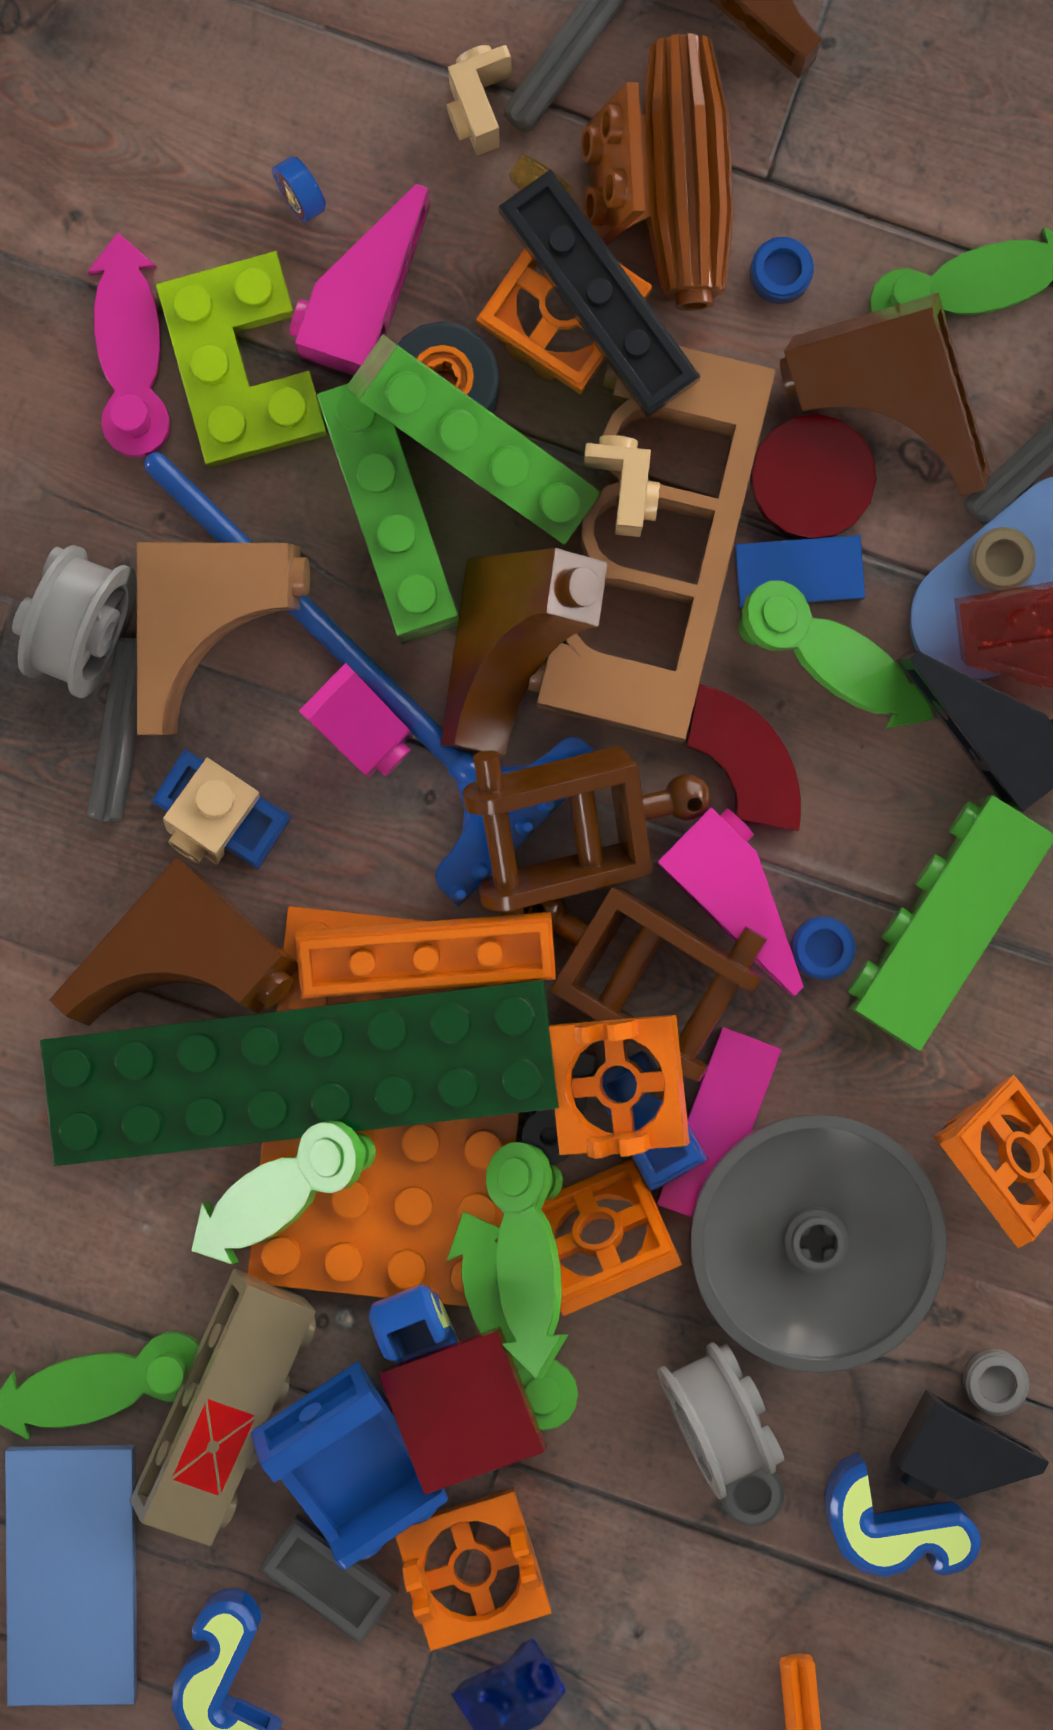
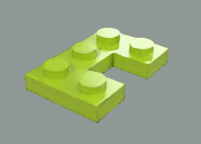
(203, 321)

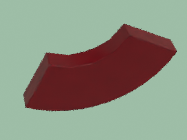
(750, 756)

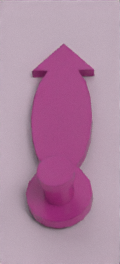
(129, 350)

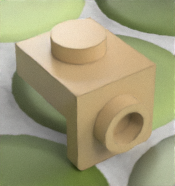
(471, 110)
(636, 494)
(209, 812)

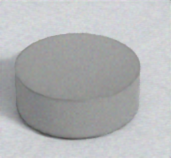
(995, 1382)

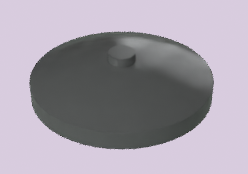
(818, 1243)

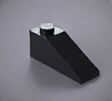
(997, 733)

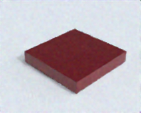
(462, 1410)

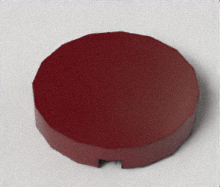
(813, 477)

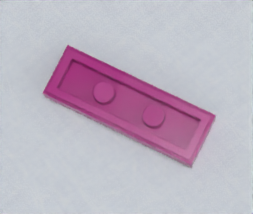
(723, 1108)

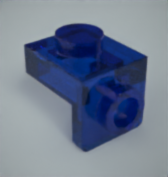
(512, 1693)

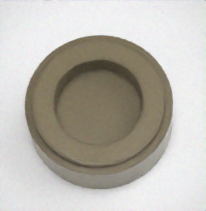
(1002, 559)

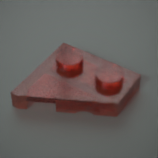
(1009, 632)

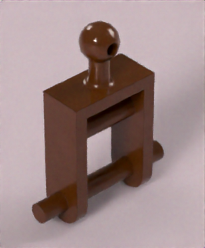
(576, 778)
(593, 939)

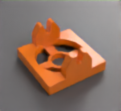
(502, 322)
(669, 1125)
(962, 1144)
(654, 1258)
(448, 1627)

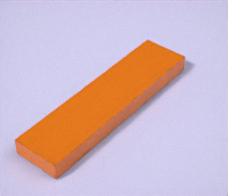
(425, 955)

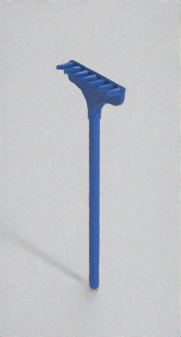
(469, 859)

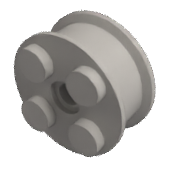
(74, 619)
(721, 1418)

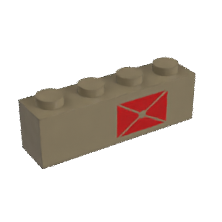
(224, 1397)

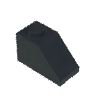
(960, 1452)

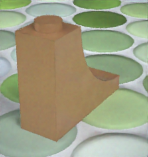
(192, 600)

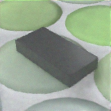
(307, 1570)

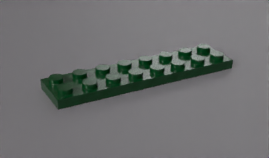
(297, 1068)

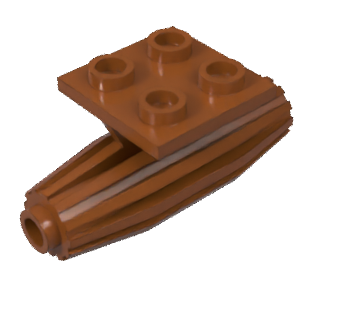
(668, 168)

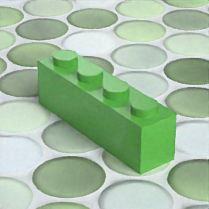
(472, 439)
(389, 516)
(950, 921)

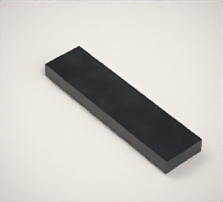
(599, 293)

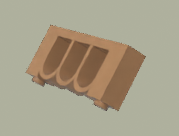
(633, 694)

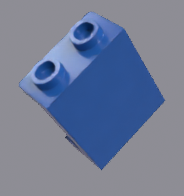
(346, 1465)

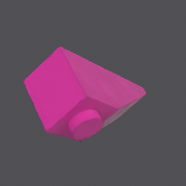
(361, 290)
(358, 723)
(729, 884)

